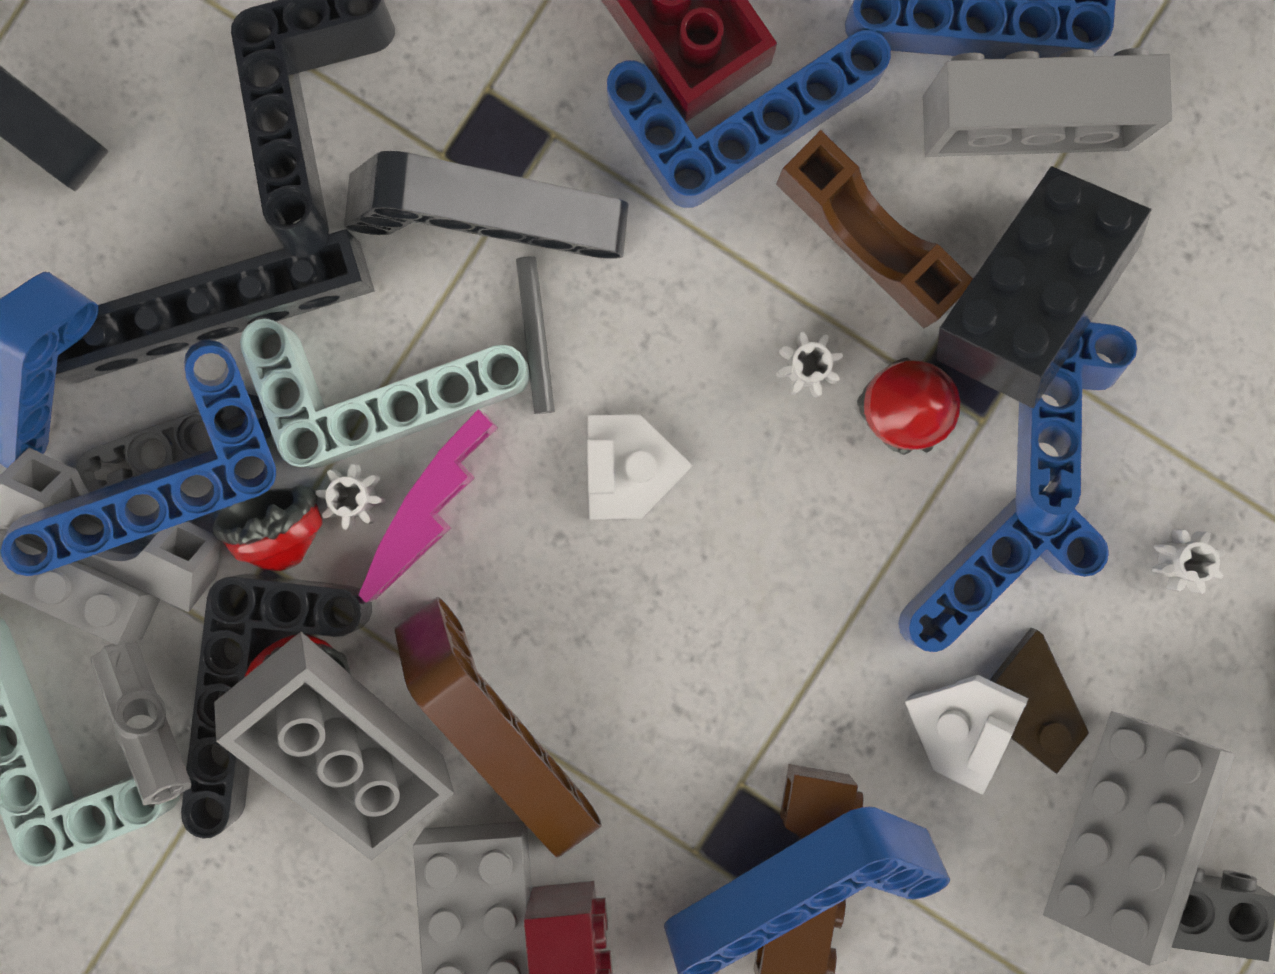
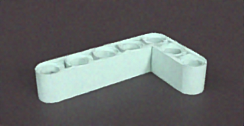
(378, 405)
(54, 802)

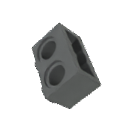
(1206, 918)

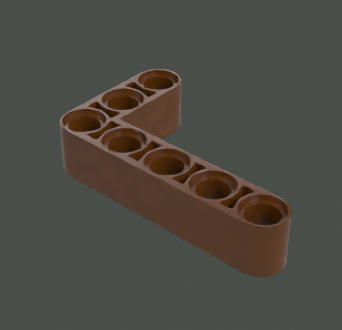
(487, 732)

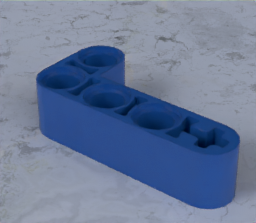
(35, 327)
(1062, 427)
(991, 579)

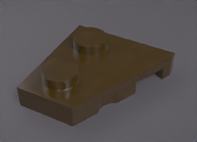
(1050, 720)

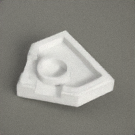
(628, 466)
(966, 728)

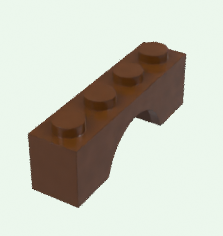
(838, 201)
(808, 803)

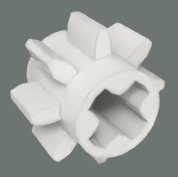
(823, 362)
(336, 495)
(1196, 572)

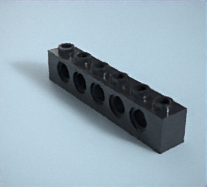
(216, 306)

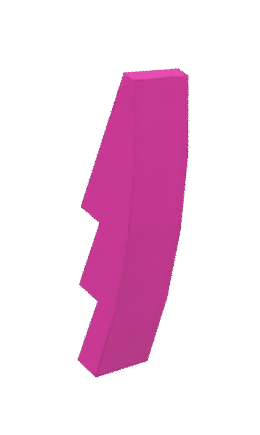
(417, 521)

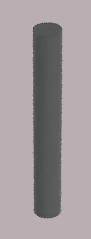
(535, 335)

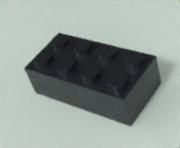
(1042, 285)

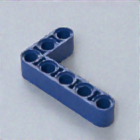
(1001, 18)
(746, 126)
(163, 484)
(802, 882)

